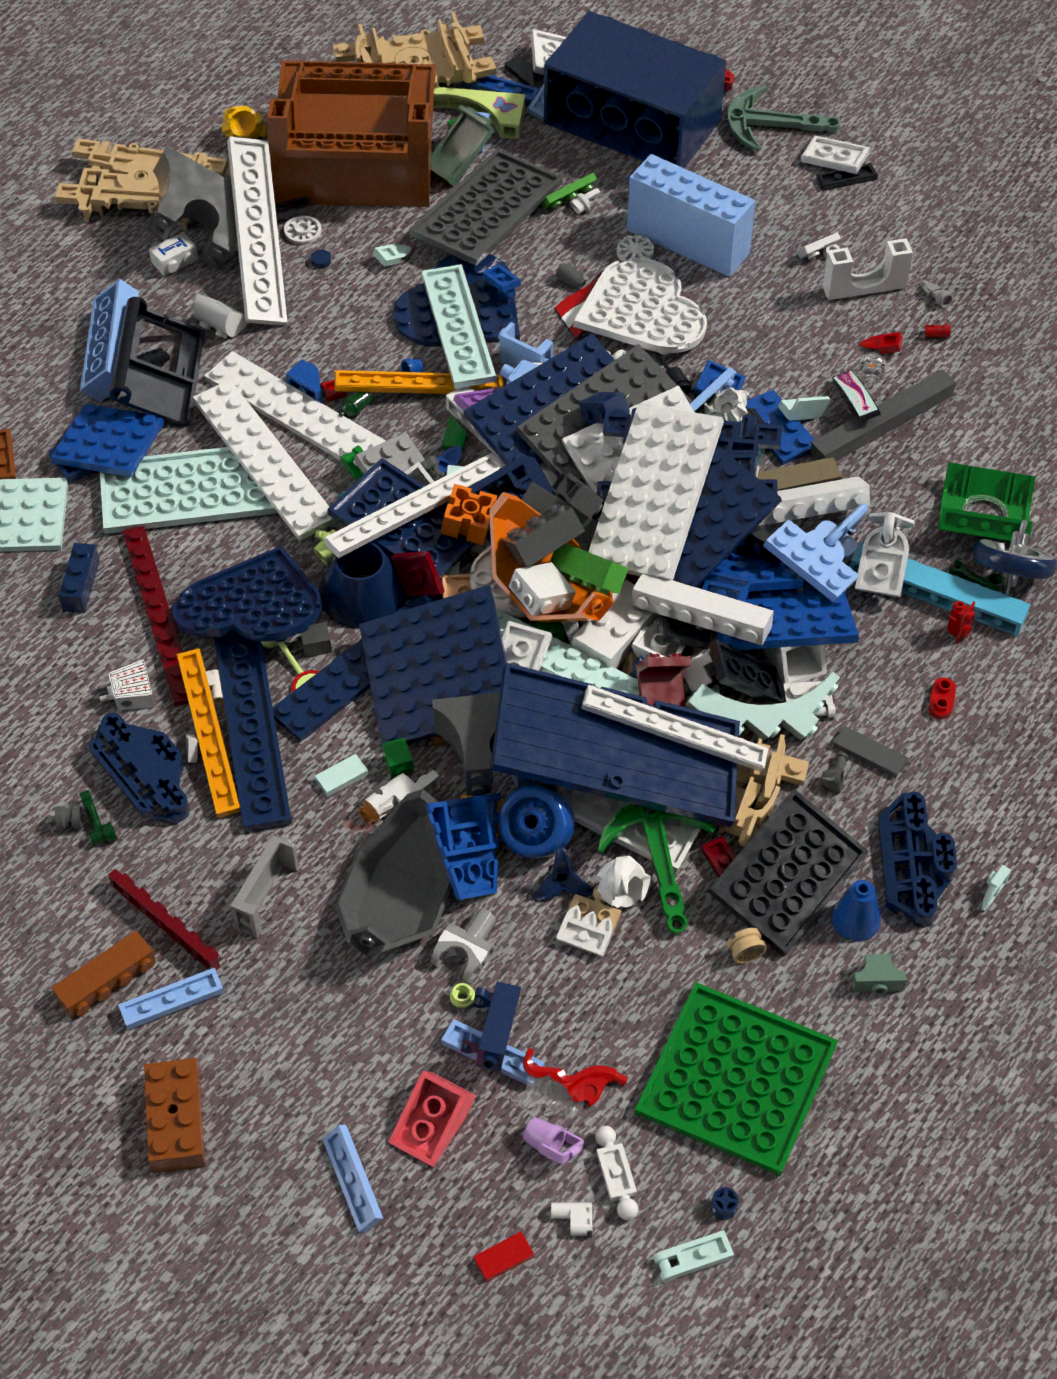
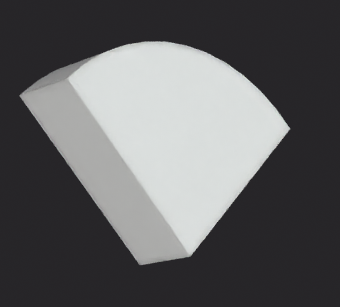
(191, 748)

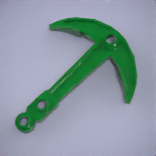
(656, 838)

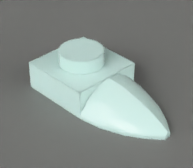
(391, 254)
(996, 882)

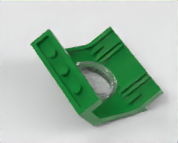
(1002, 490)

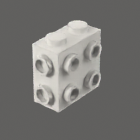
(542, 589)

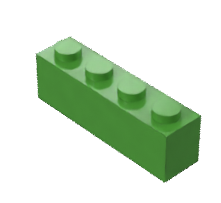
(590, 568)

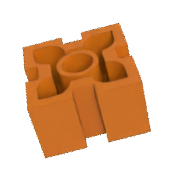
(468, 514)

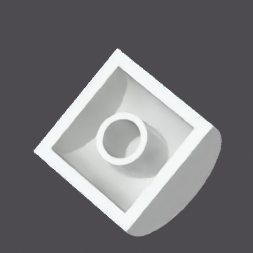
(219, 316)

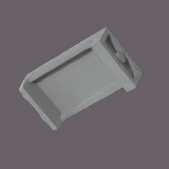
(276, 856)

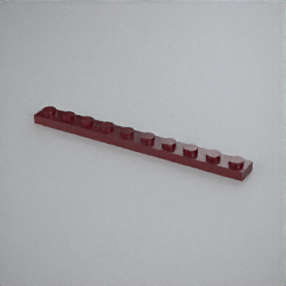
(157, 610)

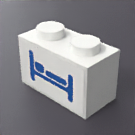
(173, 254)

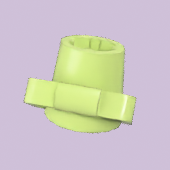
(321, 549)

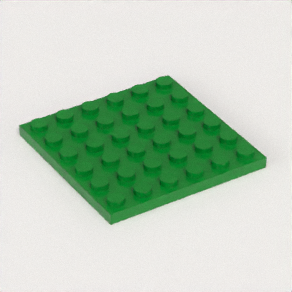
(737, 1078)

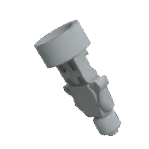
(942, 298)

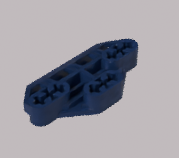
(148, 765)
(923, 858)

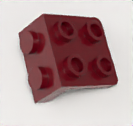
(662, 678)

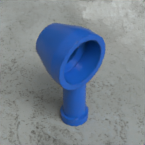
(411, 365)

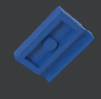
(728, 585)

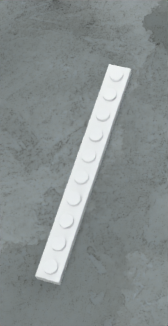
(409, 507)

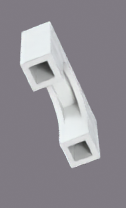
(888, 276)

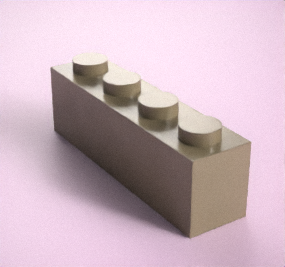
(803, 474)

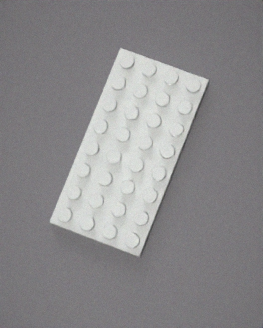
(656, 490)

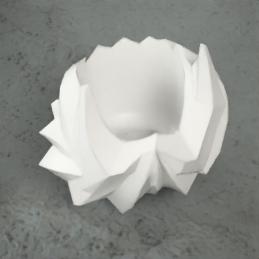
(728, 404)
(623, 882)

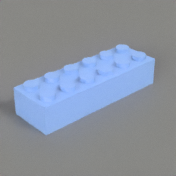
(104, 339)

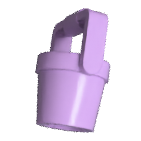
(549, 1139)

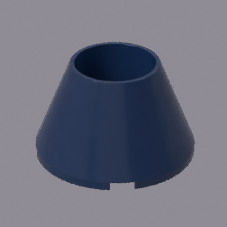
(361, 599)

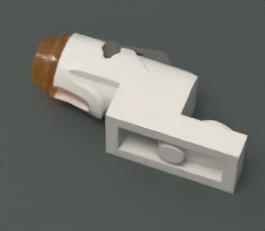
(391, 792)

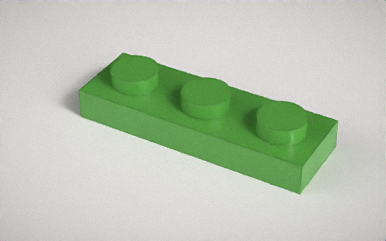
(569, 192)

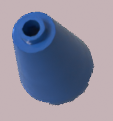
(857, 912)

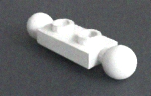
(616, 1173)

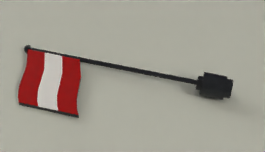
(570, 308)

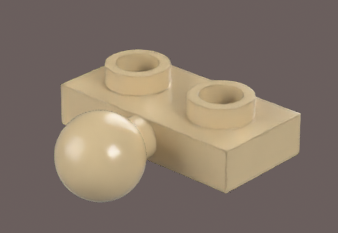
(601, 910)

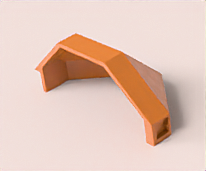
(510, 513)

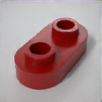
(942, 696)

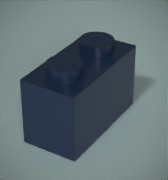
(595, 406)

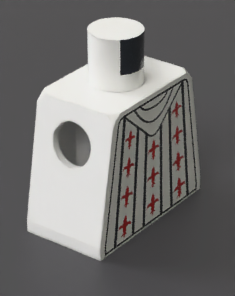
(129, 688)

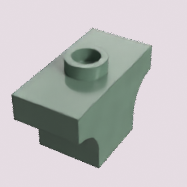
(878, 976)

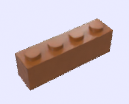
(104, 975)

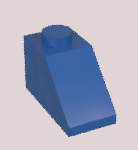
(305, 378)

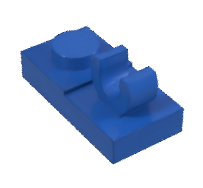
(502, 280)

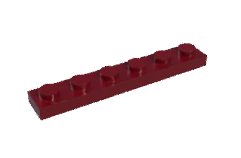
(159, 915)

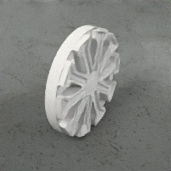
(302, 229)
(636, 249)

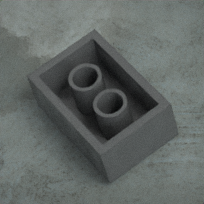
(543, 534)

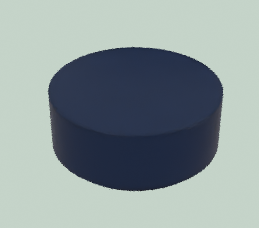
(321, 259)

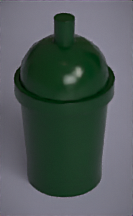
(355, 403)

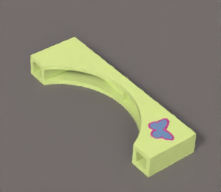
(504, 108)

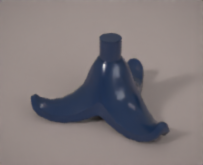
(562, 879)

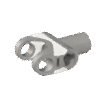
(467, 943)

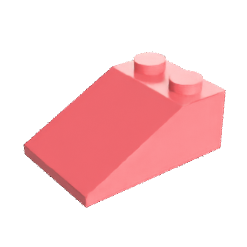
(431, 1117)

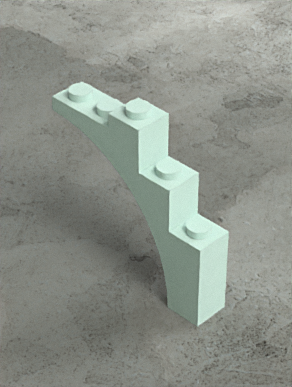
(765, 719)

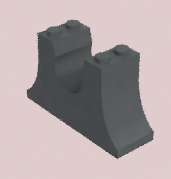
(198, 194)
(470, 729)

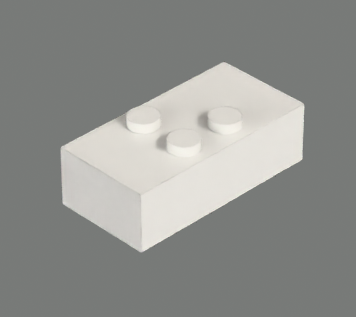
(616, 631)

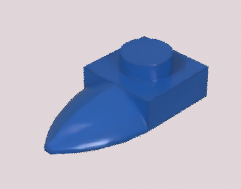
(449, 457)

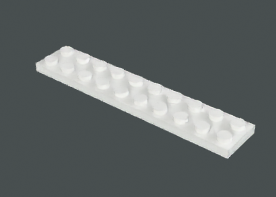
(257, 231)
(292, 407)
(264, 459)

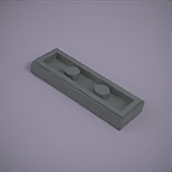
(870, 752)

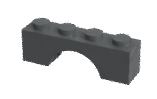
(578, 494)

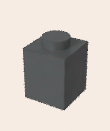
(315, 640)

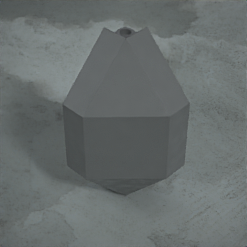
(395, 881)

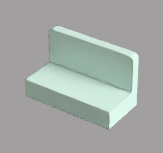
(804, 407)

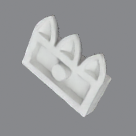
(584, 933)

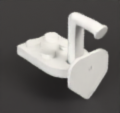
(882, 563)

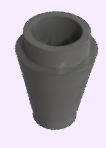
(567, 274)

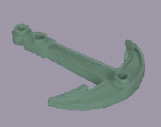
(741, 115)

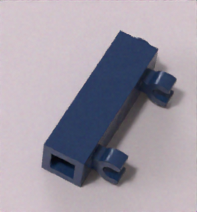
(498, 1025)

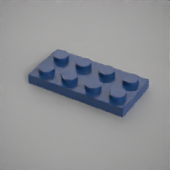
(795, 438)

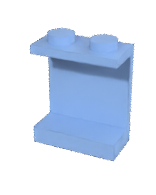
(514, 351)

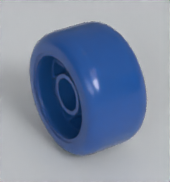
(554, 818)

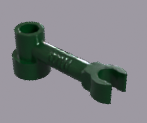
(993, 581)
(100, 833)

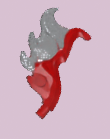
(562, 1091)

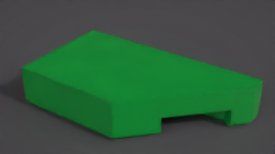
(454, 435)

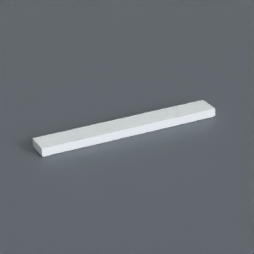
(674, 728)

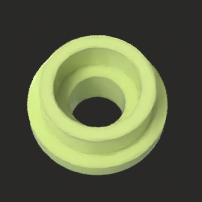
(462, 988)

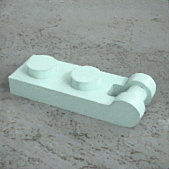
(694, 1256)

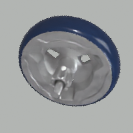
(1015, 558)

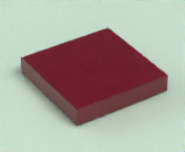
(417, 574)

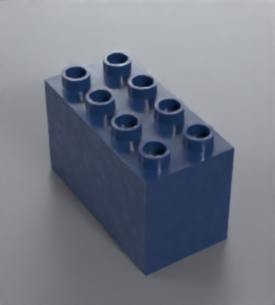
(633, 90)

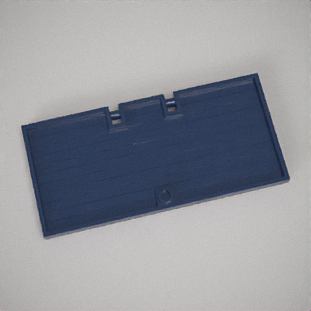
(555, 742)

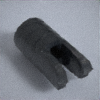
(155, 357)

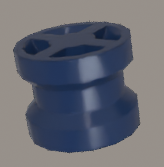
(726, 1197)

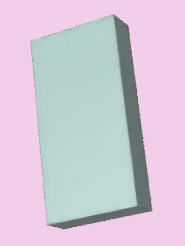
(341, 775)

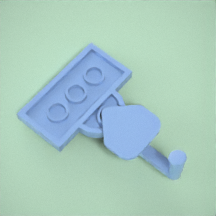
(820, 552)

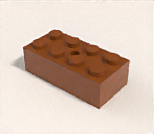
(174, 1115)

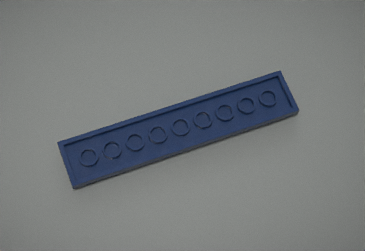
(330, 688)
(252, 733)

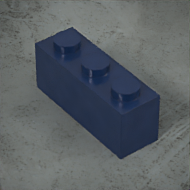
(79, 578)

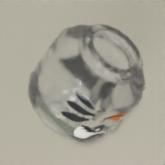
(872, 368)

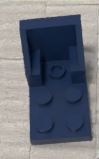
(513, 478)

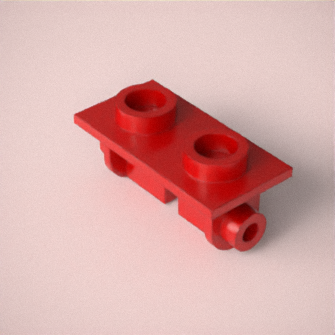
(960, 620)

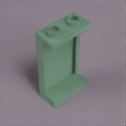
(460, 145)

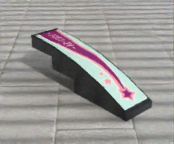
(856, 396)

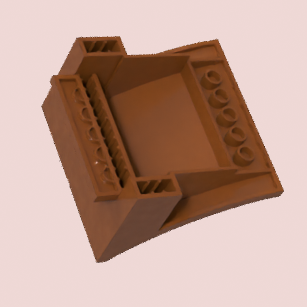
(352, 133)

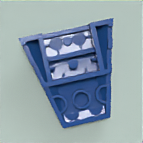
(467, 842)

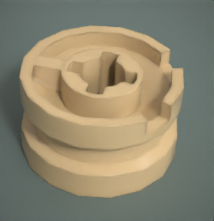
(746, 945)

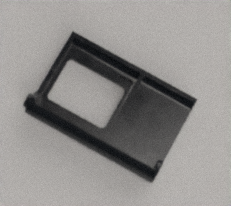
(150, 386)

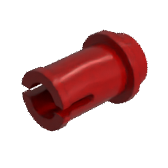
(937, 330)

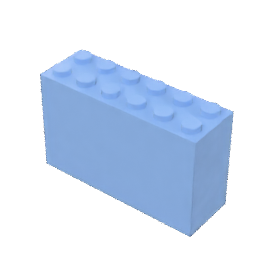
(690, 215)

